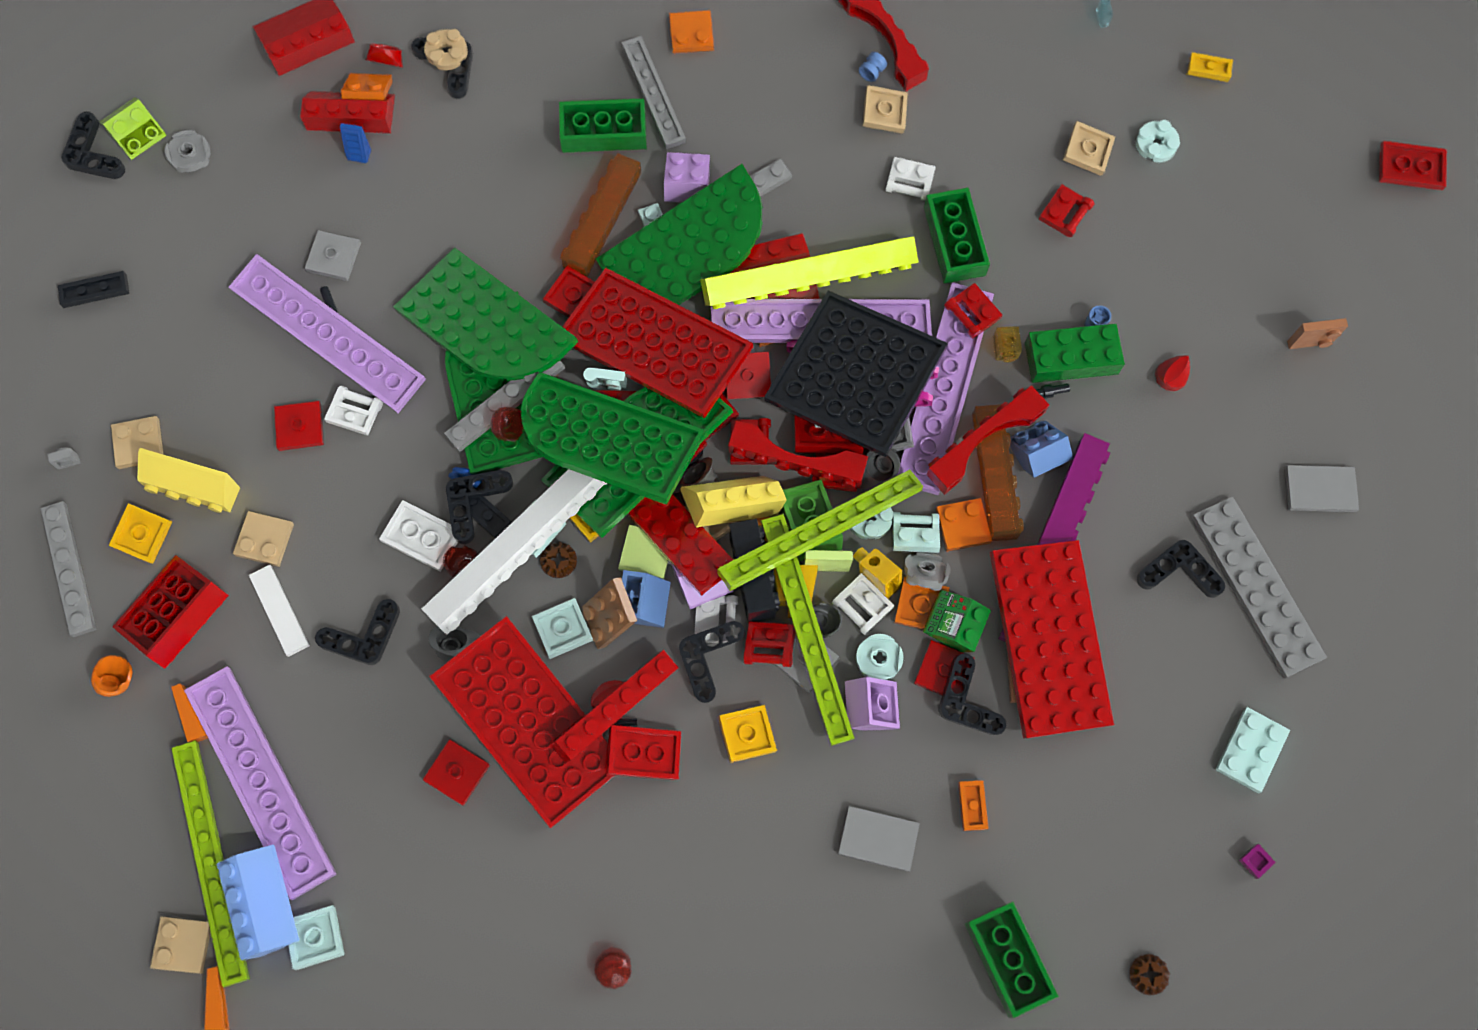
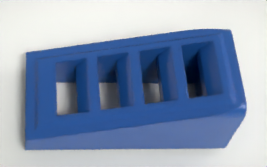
(355, 143)

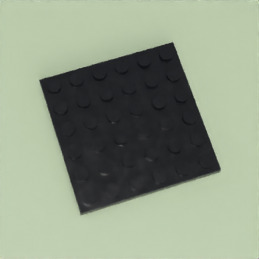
(856, 373)

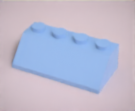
(257, 902)

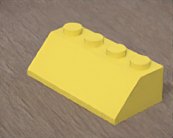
(186, 481)
(733, 500)

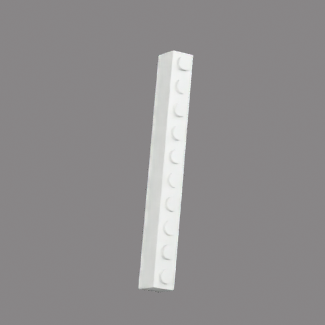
(510, 549)

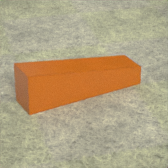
(189, 719)
(216, 1009)

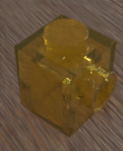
(1007, 343)

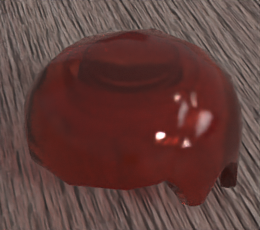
(507, 424)
(457, 559)
(613, 968)

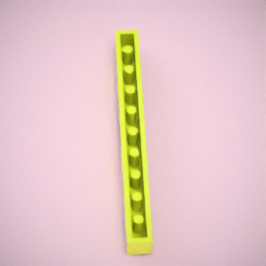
(809, 271)

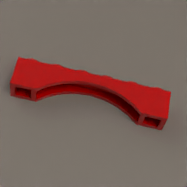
(909, 67)
(1022, 411)
(843, 467)
(614, 706)

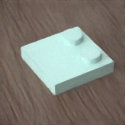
(562, 628)
(318, 938)

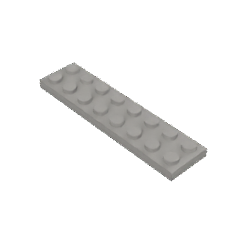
(1258, 587)

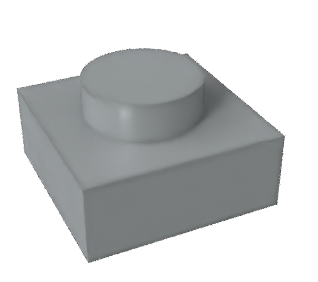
(63, 458)

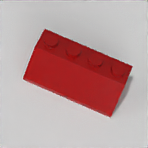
(328, 111)

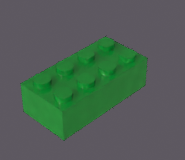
(602, 125)
(956, 235)
(1074, 353)
(1011, 960)

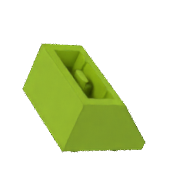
(133, 128)

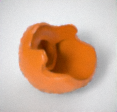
(111, 676)

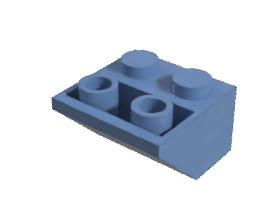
(1041, 448)
(647, 597)

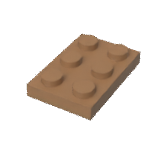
(609, 613)

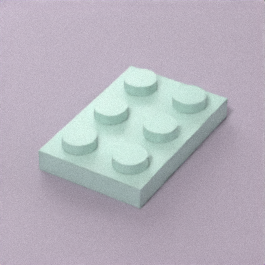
(1252, 750)

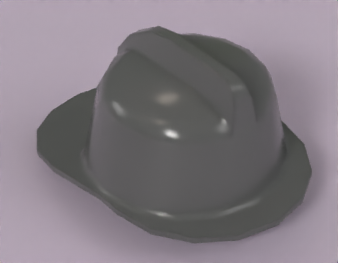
(880, 469)
(698, 474)
(450, 644)

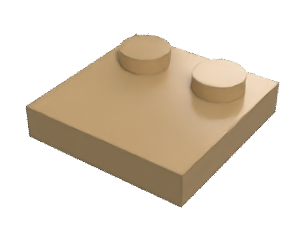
(885, 109)
(1089, 148)
(133, 435)
(263, 539)
(181, 945)

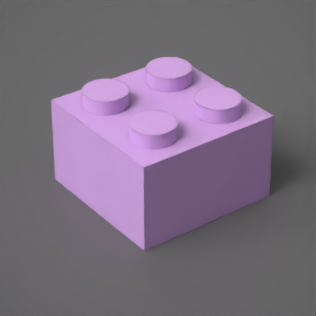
(685, 175)

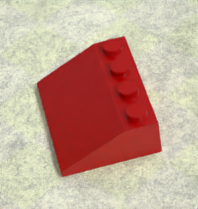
(303, 34)
(777, 252)
(170, 611)

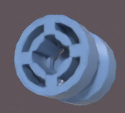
(870, 69)
(1098, 316)

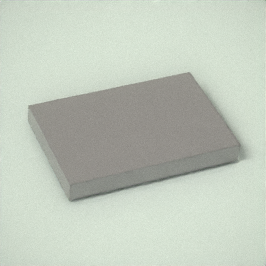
(1321, 488)
(879, 839)

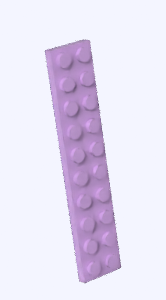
(787, 318)
(327, 333)
(936, 425)
(260, 781)

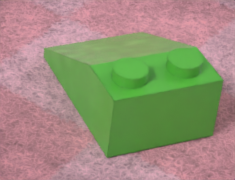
(805, 504)

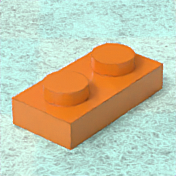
(973, 805)

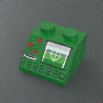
(957, 621)

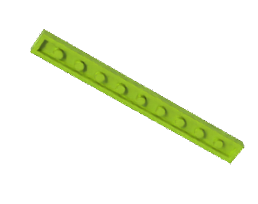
(819, 530)
(810, 640)
(207, 855)

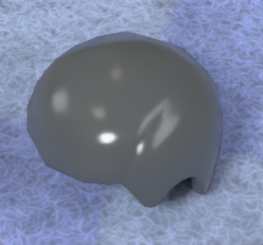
(828, 618)

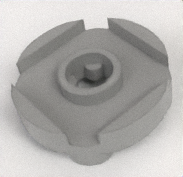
(188, 162)
(933, 578)

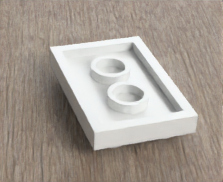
(419, 535)

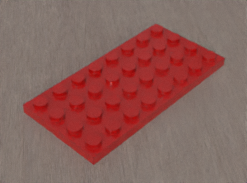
(656, 342)
(1051, 639)
(517, 714)

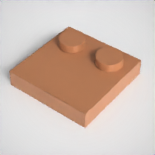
(1317, 333)

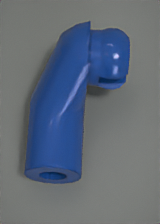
(461, 472)

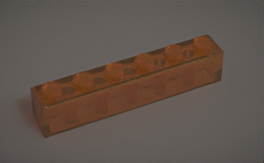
(601, 214)
(998, 480)

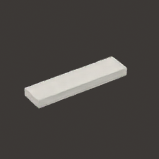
(279, 610)

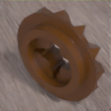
(566, 567)
(1143, 983)

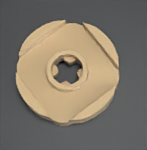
(441, 39)

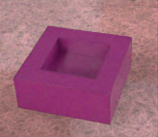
(1257, 861)

